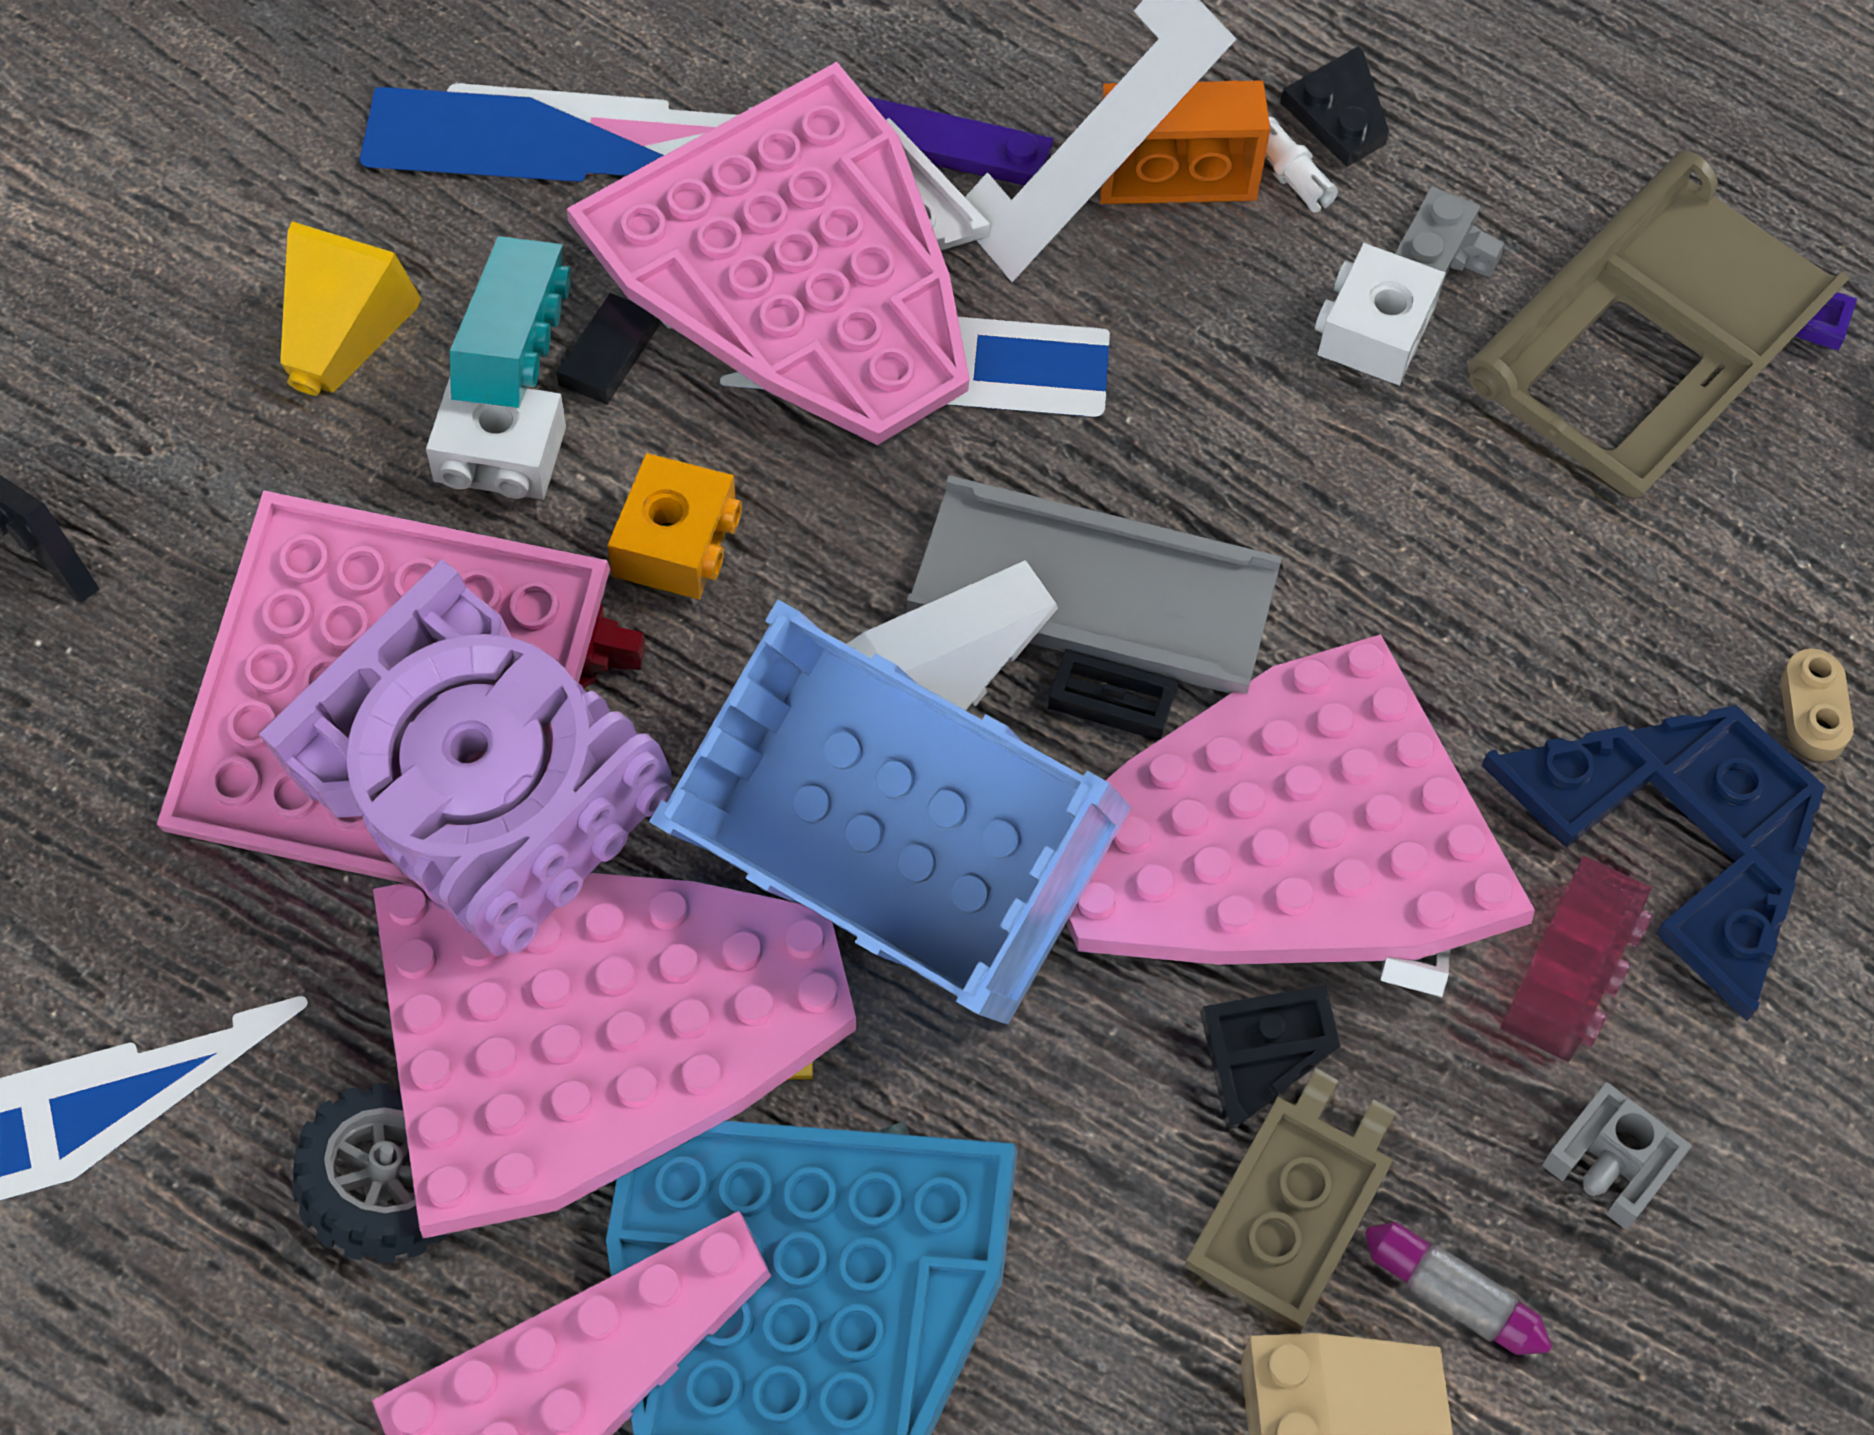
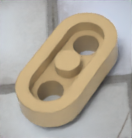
(1814, 699)

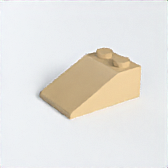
(1343, 1386)

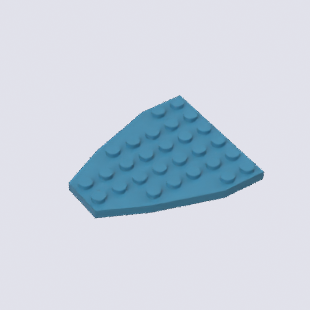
(875, 1266)

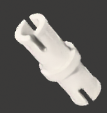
(1295, 167)

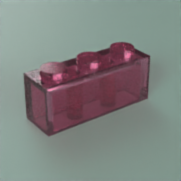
(1579, 960)

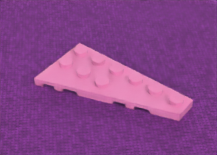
(592, 1354)

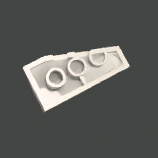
(966, 635)

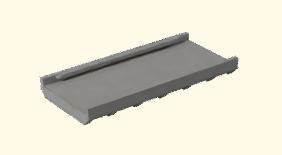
(1119, 584)

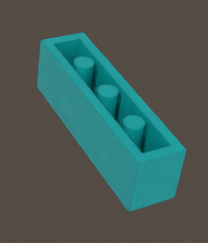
(509, 322)

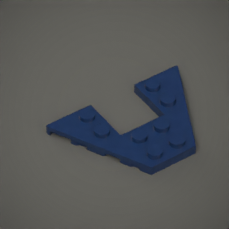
(1730, 785)

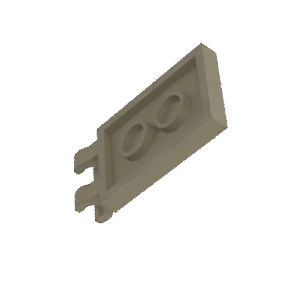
(1293, 1205)

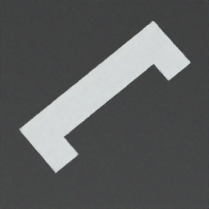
(1186, 49)

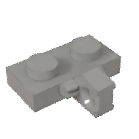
(1446, 236)

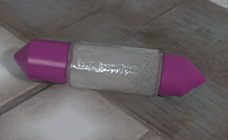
(1458, 1289)

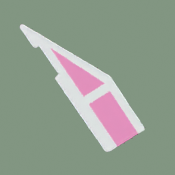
(636, 119)

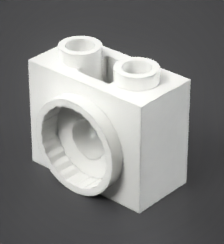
(1378, 313)
(515, 462)

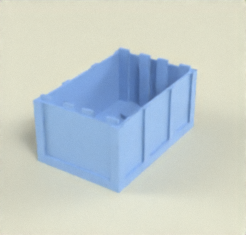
(894, 814)

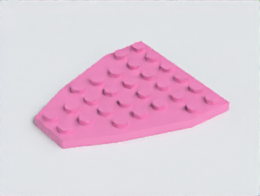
(794, 257)
(1300, 830)
(600, 1040)

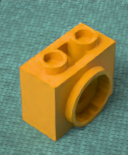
(682, 554)

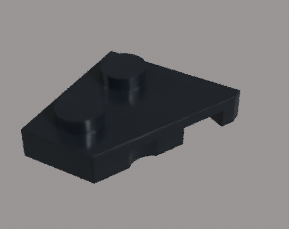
(1340, 107)
(41, 536)
(1266, 1046)

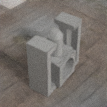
(1644, 1168)

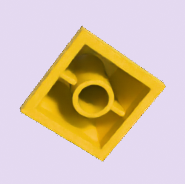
(338, 306)

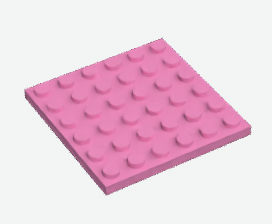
(298, 601)

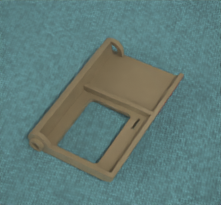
(1691, 272)

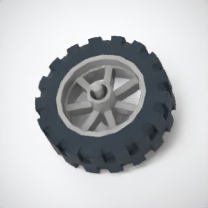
(323, 1198)

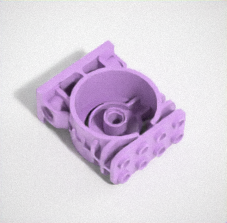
(391, 742)

